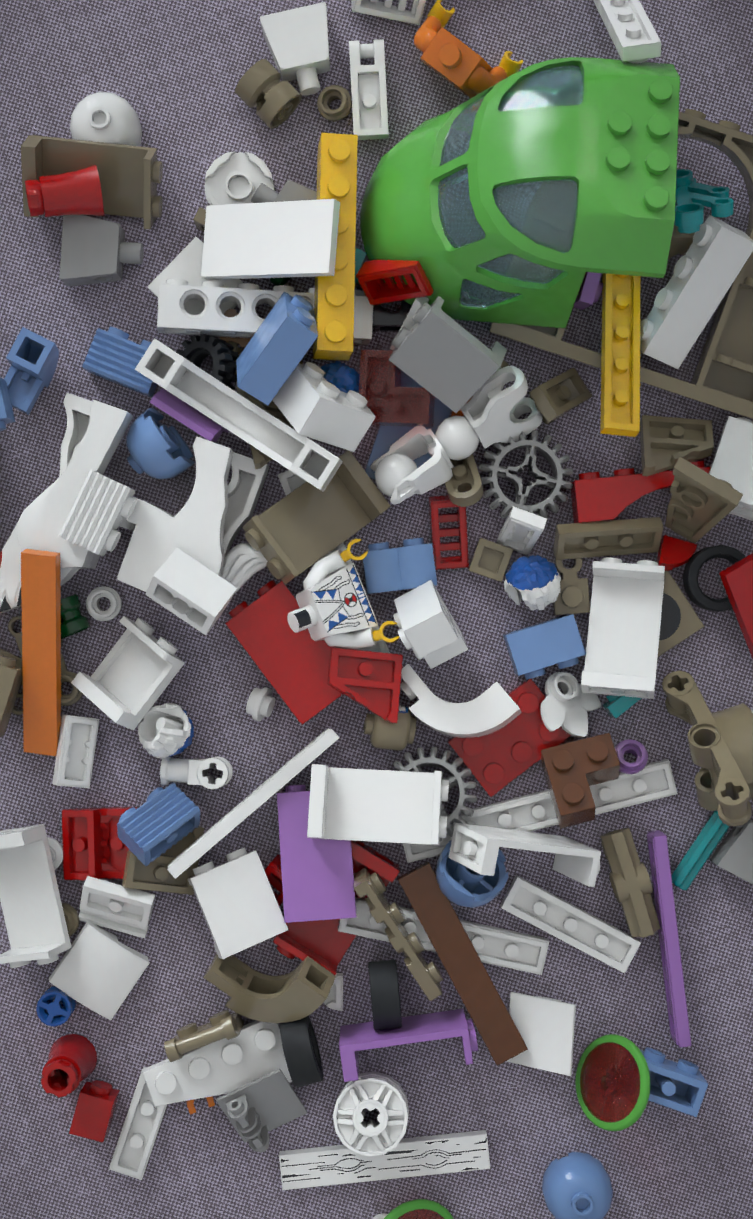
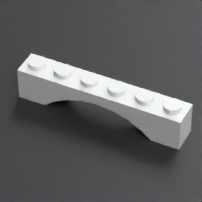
(238, 415)

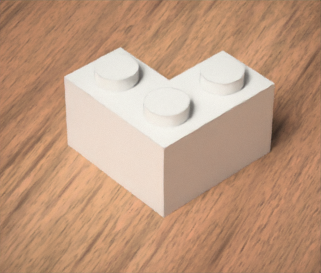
(322, 410)
(428, 625)

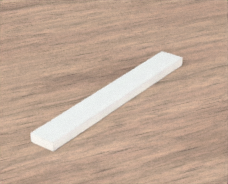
(538, 812)

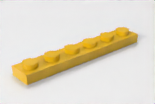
(620, 355)

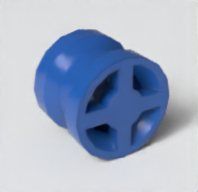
(51, 1011)

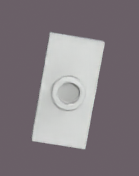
(521, 530)
(75, 751)

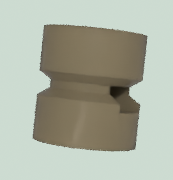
(263, 89)

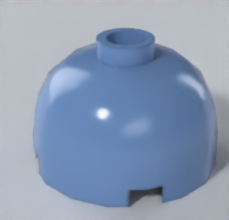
(156, 447)
(466, 886)
(577, 1187)

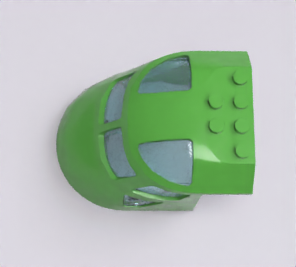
(533, 189)

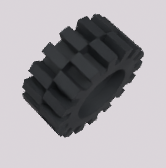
(221, 352)

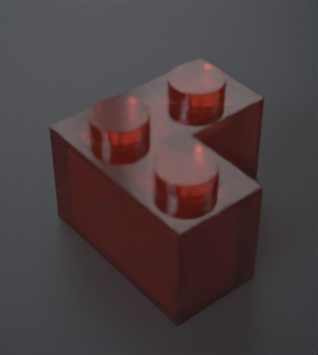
(387, 399)

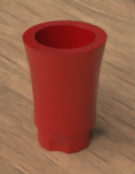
(66, 194)
(69, 1062)

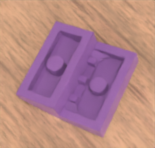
(187, 415)

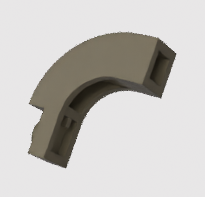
(271, 997)

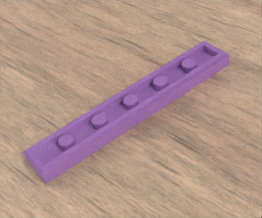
(668, 938)

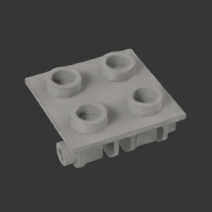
(261, 1108)

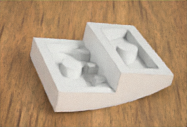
(188, 267)
(99, 970)

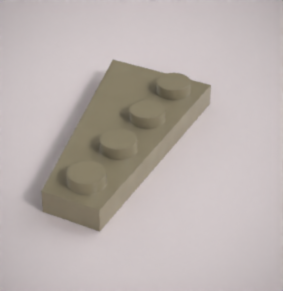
(425, 974)

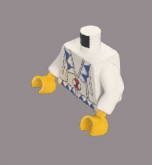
(336, 604)

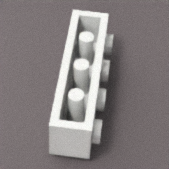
(694, 291)

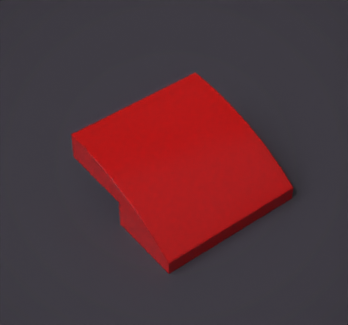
(93, 843)

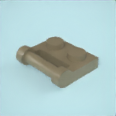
(191, 1037)

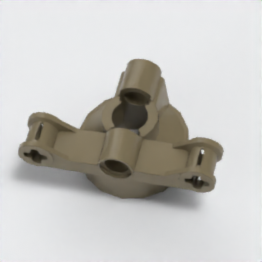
(719, 745)

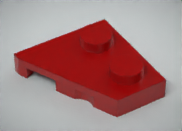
(368, 679)

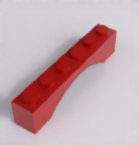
(607, 497)

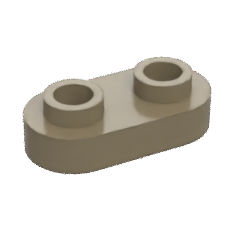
(464, 479)

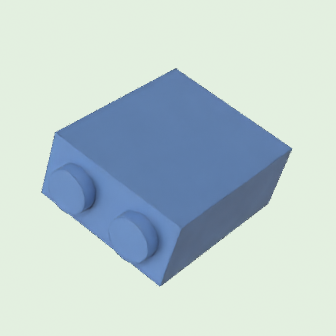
(276, 347)

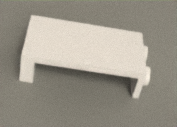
(624, 628)
(377, 805)
(479, 847)
(30, 898)

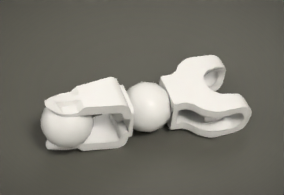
(487, 418)

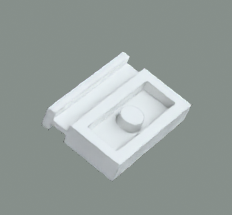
(116, 907)

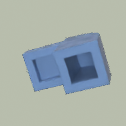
(32, 367)

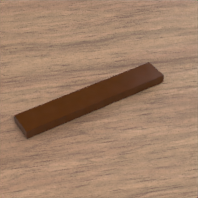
(462, 964)

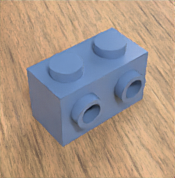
(675, 1084)

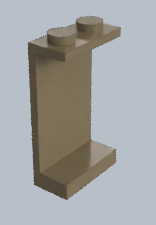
(125, 172)
(315, 522)

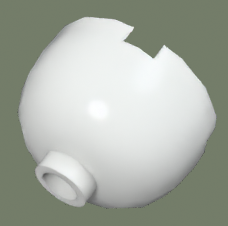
(106, 119)

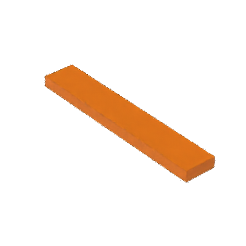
(41, 650)

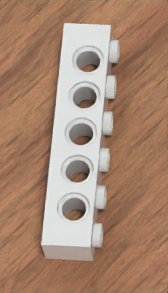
(175, 320)

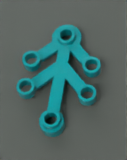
(692, 198)

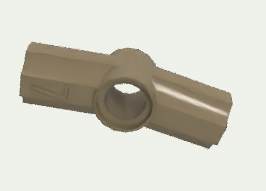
(630, 882)

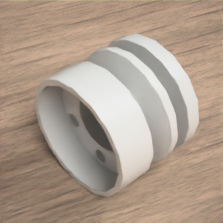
(371, 1092)

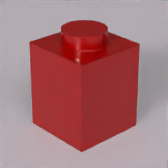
(94, 1110)

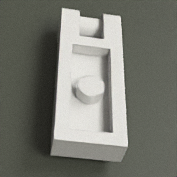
(369, 90)

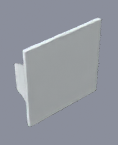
(547, 1031)

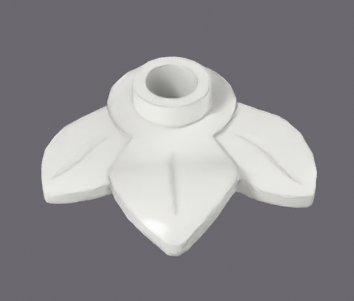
(569, 708)

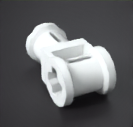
(195, 771)

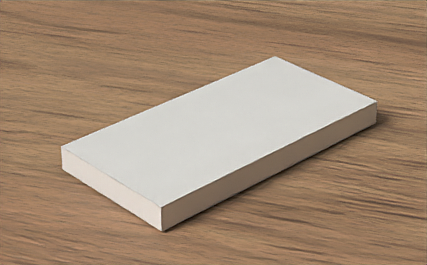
(270, 239)

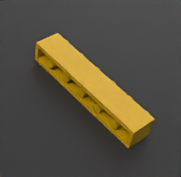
(336, 293)

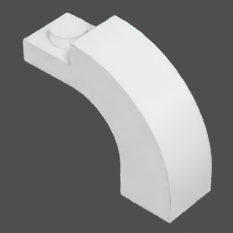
(463, 720)

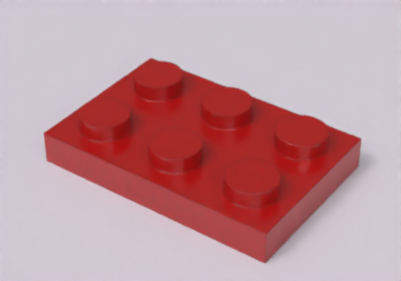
(512, 749)

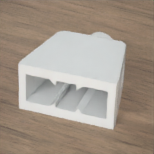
(299, 44)

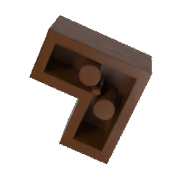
(572, 770)

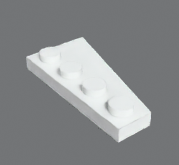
(218, 1066)

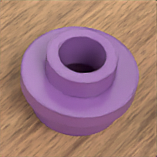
(636, 749)

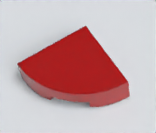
(674, 552)

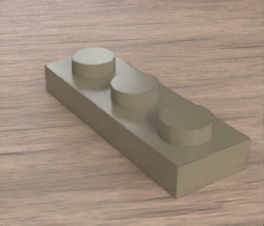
(607, 538)

